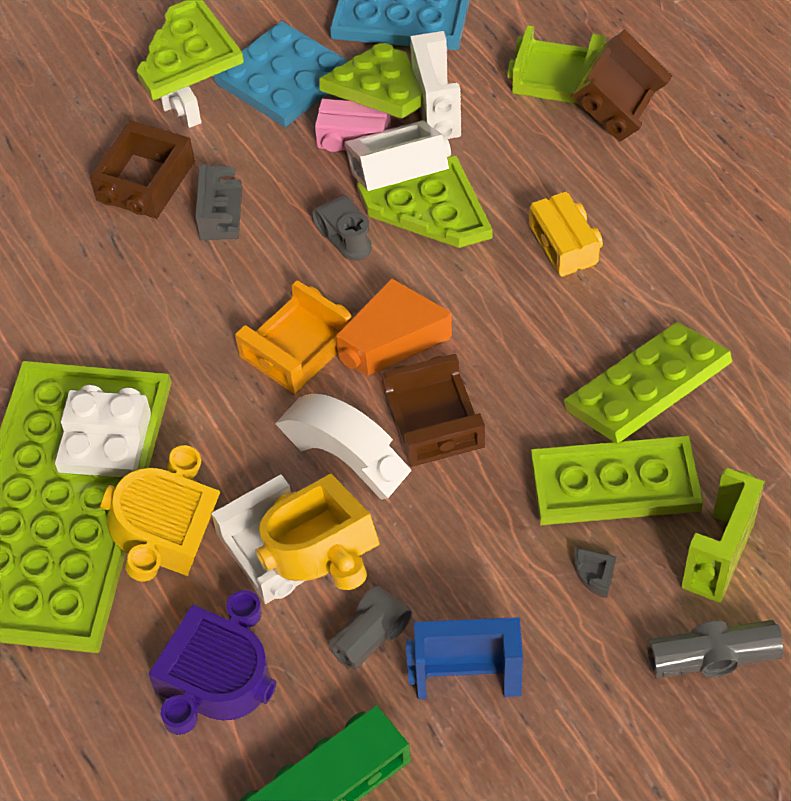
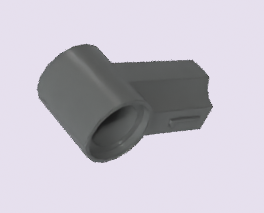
(376, 619)

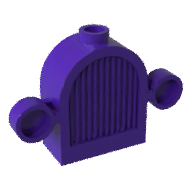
(213, 666)

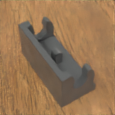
(218, 203)

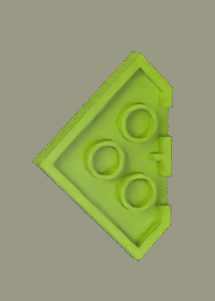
(187, 50)
(377, 80)
(432, 206)

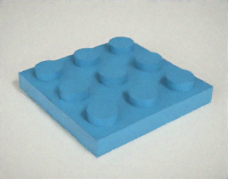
(280, 73)

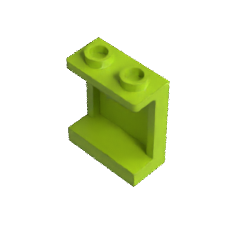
(550, 68)
(713, 562)

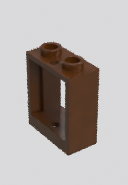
(150, 143)

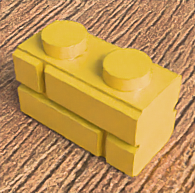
(565, 233)

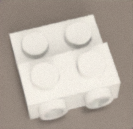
(103, 432)

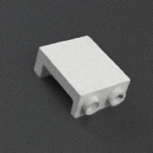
(439, 99)
(238, 530)

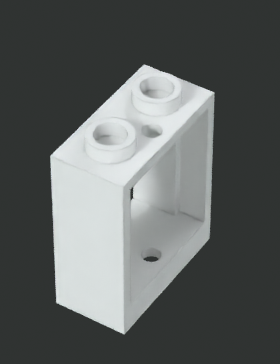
(397, 155)

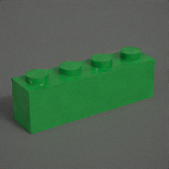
(342, 766)

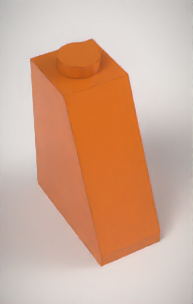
(391, 329)

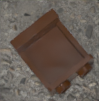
(621, 85)
(432, 410)

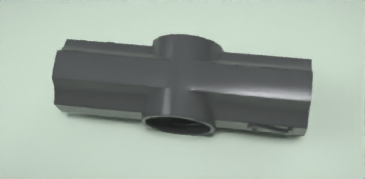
(715, 648)

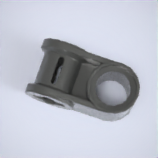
(344, 227)

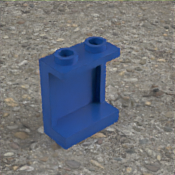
(466, 649)

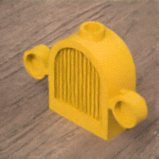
(160, 515)
(317, 534)

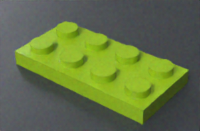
(647, 382)
(615, 480)

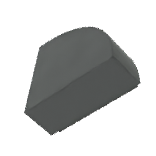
(595, 570)

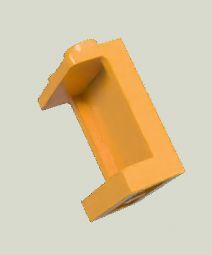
(295, 339)

